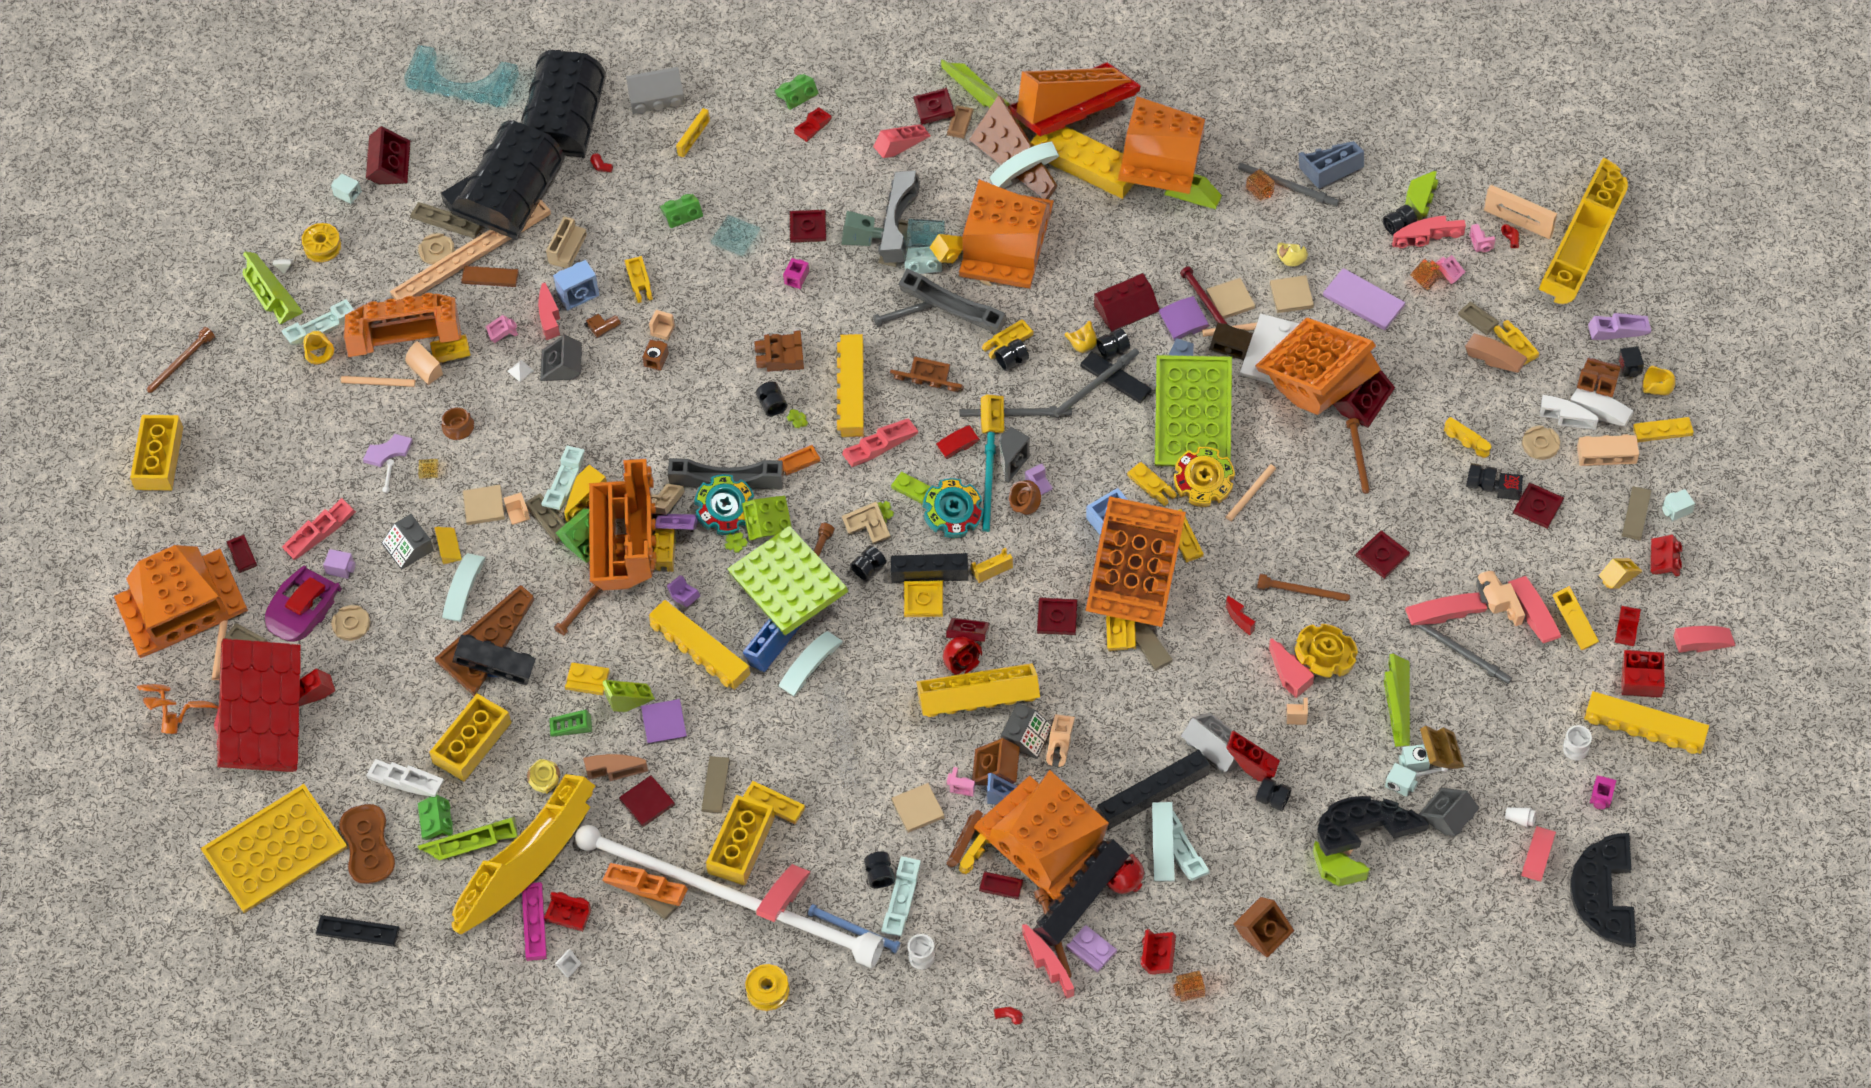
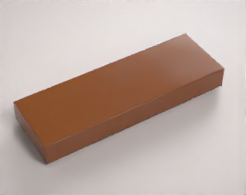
(490, 276)
(964, 839)

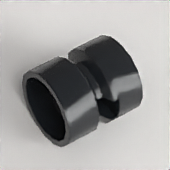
(1399, 219)
(1111, 344)
(1009, 356)
(771, 398)
(1481, 477)
(869, 562)
(1274, 794)
(879, 870)

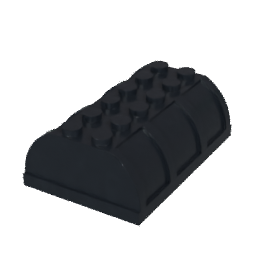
(565, 98)
(510, 179)

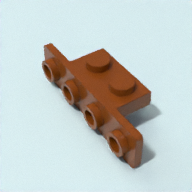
(928, 371)

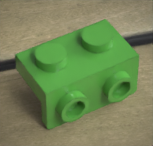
(797, 91)
(682, 210)
(435, 817)

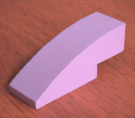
(1618, 326)

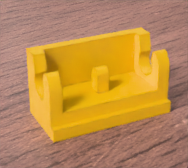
(665, 549)
(992, 566)

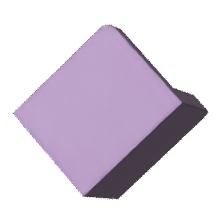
(1038, 476)

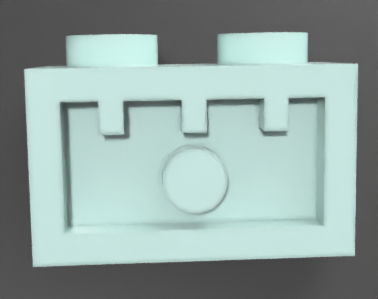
(922, 260)

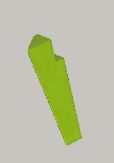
(971, 83)
(269, 289)
(1398, 698)
(471, 839)

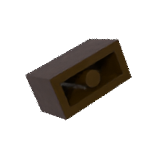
(1230, 341)

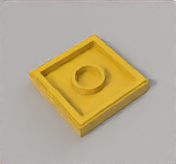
(923, 598)

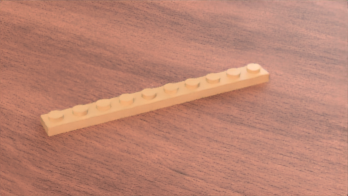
(461, 257)

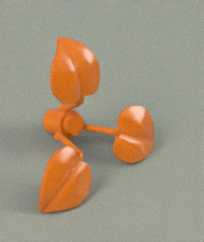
(170, 719)

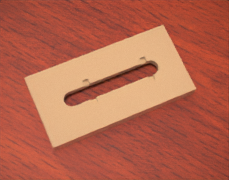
(1546, 217)

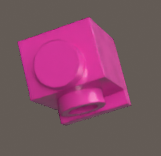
(796, 273)
(1602, 792)

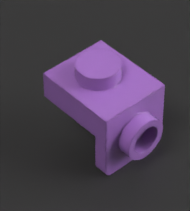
(682, 592)

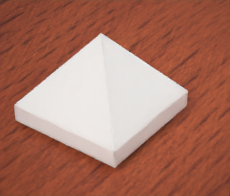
(283, 264)
(520, 371)
(568, 963)

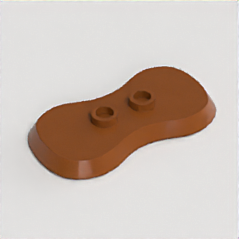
(369, 855)

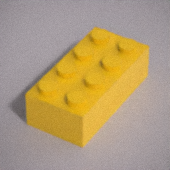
(156, 452)
(470, 737)
(740, 840)

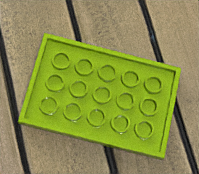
(1192, 406)
(787, 580)

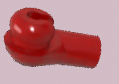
(599, 165)
(1512, 234)
(1011, 1012)

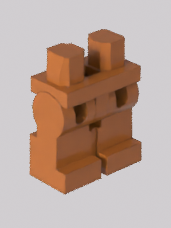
(780, 352)
(1600, 374)

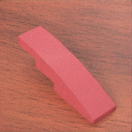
(884, 440)
(314, 532)
(1445, 608)
(1535, 610)
(782, 892)
(1044, 956)

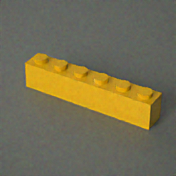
(851, 385)
(699, 645)
(1646, 722)

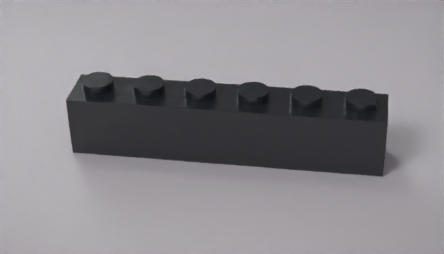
(1154, 789)
(1080, 892)

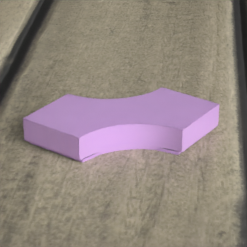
(379, 454)

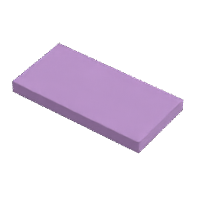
(1363, 299)

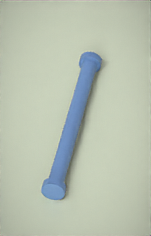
(813, 910)

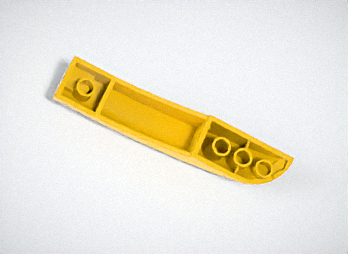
(1585, 233)
(526, 857)

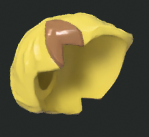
(1291, 254)
(543, 775)

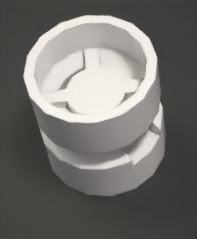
(1577, 742)
(921, 951)

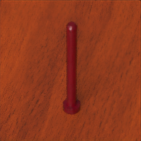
(1187, 272)

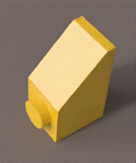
(947, 247)
(1619, 572)

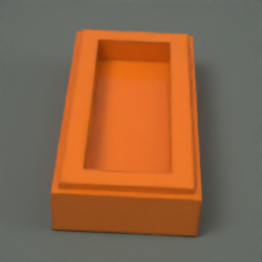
(800, 460)

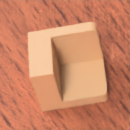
(661, 325)
(516, 508)
(1297, 713)

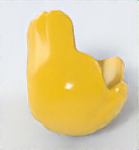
(1086, 333)
(314, 341)
(1654, 376)

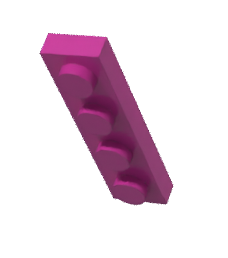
(534, 922)

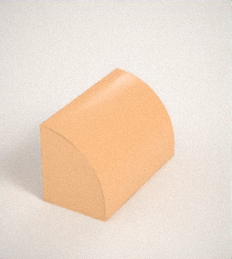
(423, 363)

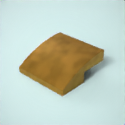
(1442, 748)

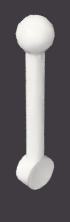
(390, 463)
(1431, 771)

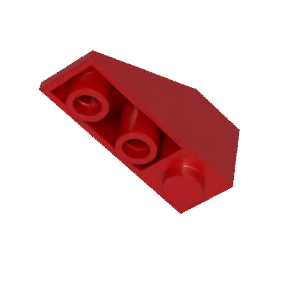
(315, 687)
(1252, 758)

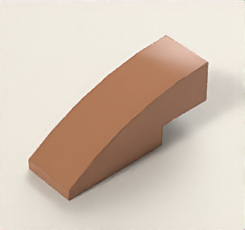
(1495, 353)
(614, 765)

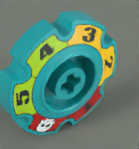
(712, 497)
(964, 504)

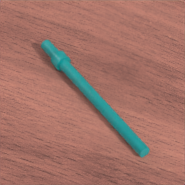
(990, 451)

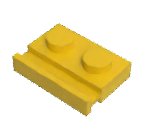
(450, 350)
(1120, 634)
(586, 678)

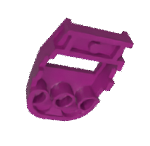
(290, 625)

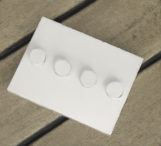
(1267, 335)

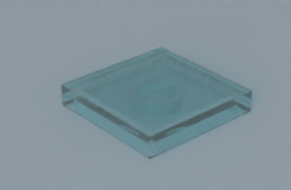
(735, 235)

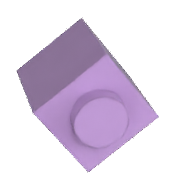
(339, 563)

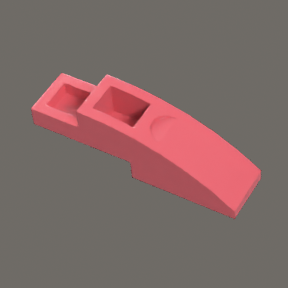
(1421, 231)

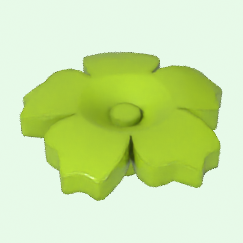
(798, 419)
(885, 509)
(735, 542)

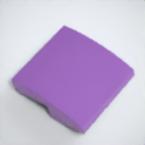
(1184, 317)
(677, 521)
(663, 721)

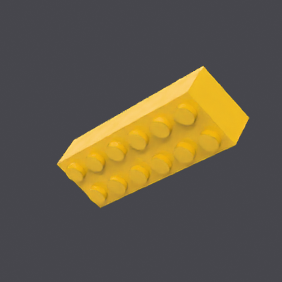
(1087, 160)
(978, 690)

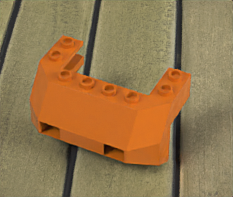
(624, 558)

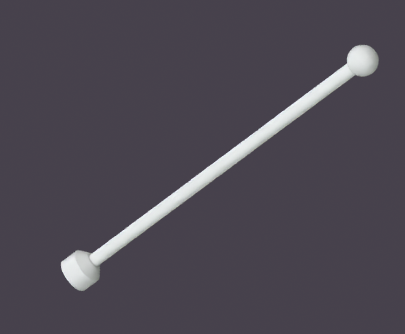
(865, 947)

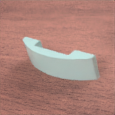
(1022, 162)
(336, 317)
(565, 478)
(461, 586)
(809, 661)
(1163, 841)
(1185, 854)
(902, 896)

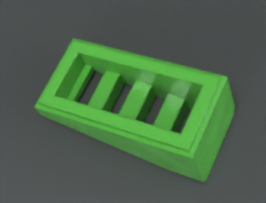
(579, 728)

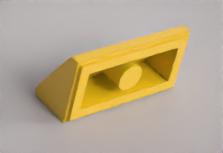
(992, 413)
(448, 544)

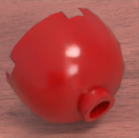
(963, 651)
(1128, 877)

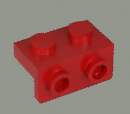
(1666, 555)
(568, 911)
(1158, 952)

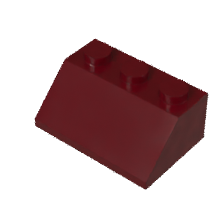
(387, 157)
(1126, 302)
(1366, 399)

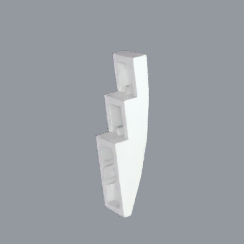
(405, 779)

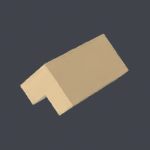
(565, 243)

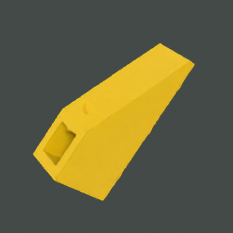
(580, 492)
(1575, 618)

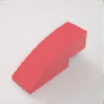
(548, 313)
(1702, 638)
(1538, 853)

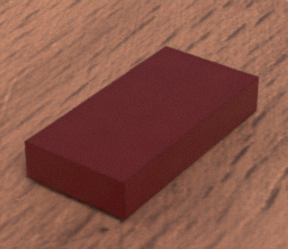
(241, 553)
(1001, 885)

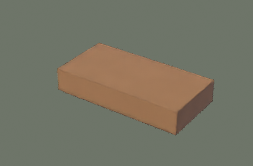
(960, 122)

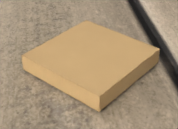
(1291, 294)
(1231, 298)
(483, 504)
(918, 807)

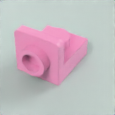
(1479, 241)
(1450, 268)
(500, 328)
(960, 785)

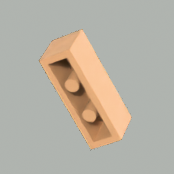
(1607, 450)

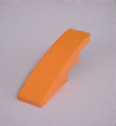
(644, 884)

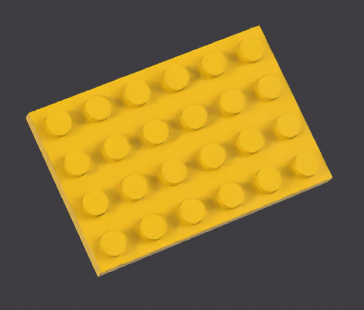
(273, 848)

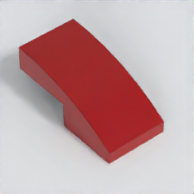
(814, 123)
(958, 440)
(303, 597)
(1236, 612)
(1627, 625)

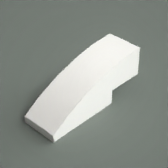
(1603, 407)
(1567, 413)

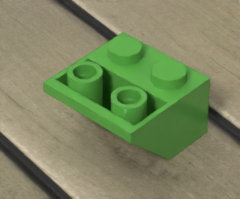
(576, 535)

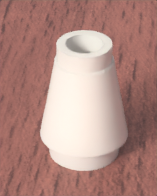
(1522, 816)

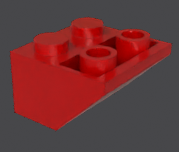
(1643, 673)

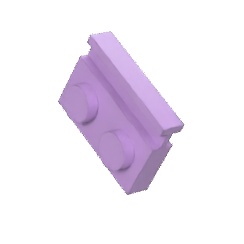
(1091, 948)

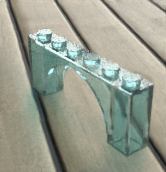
(492, 89)

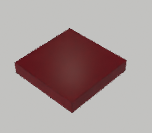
(934, 106)
(807, 226)
(1538, 505)
(1382, 554)
(1057, 616)
(971, 629)
(646, 801)

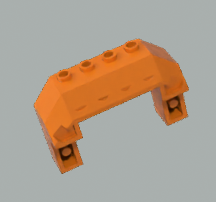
(401, 322)

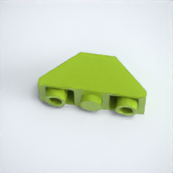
(1201, 193)
(1421, 194)
(626, 695)
(1339, 867)

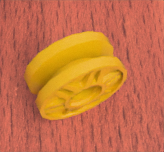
(321, 242)
(764, 976)

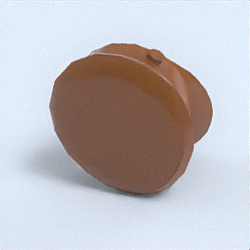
(457, 423)
(1025, 497)

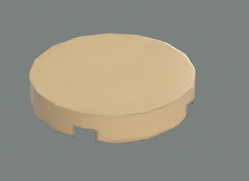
(435, 247)
(1541, 448)
(356, 625)

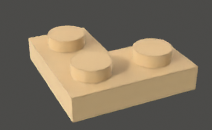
(667, 498)
(870, 518)

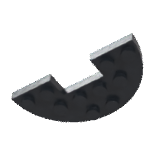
(1360, 813)
(1593, 892)

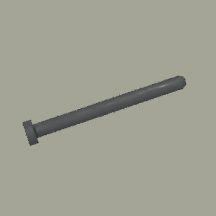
(900, 313)

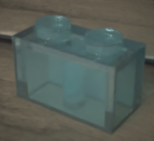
(923, 232)

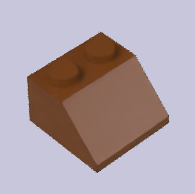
(997, 758)
(1264, 926)

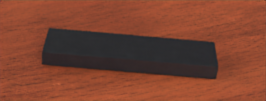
(1120, 380)
(357, 930)

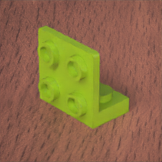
(766, 516)

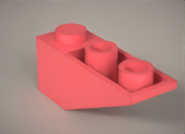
(896, 140)
(1291, 672)

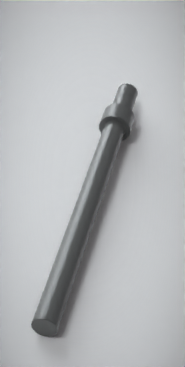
(1319, 196)
(1121, 362)
(1018, 412)
(1491, 669)

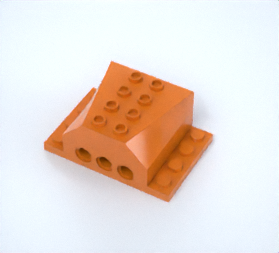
(1161, 147)
(1004, 236)
(1319, 364)
(1135, 561)
(177, 597)
(1044, 831)

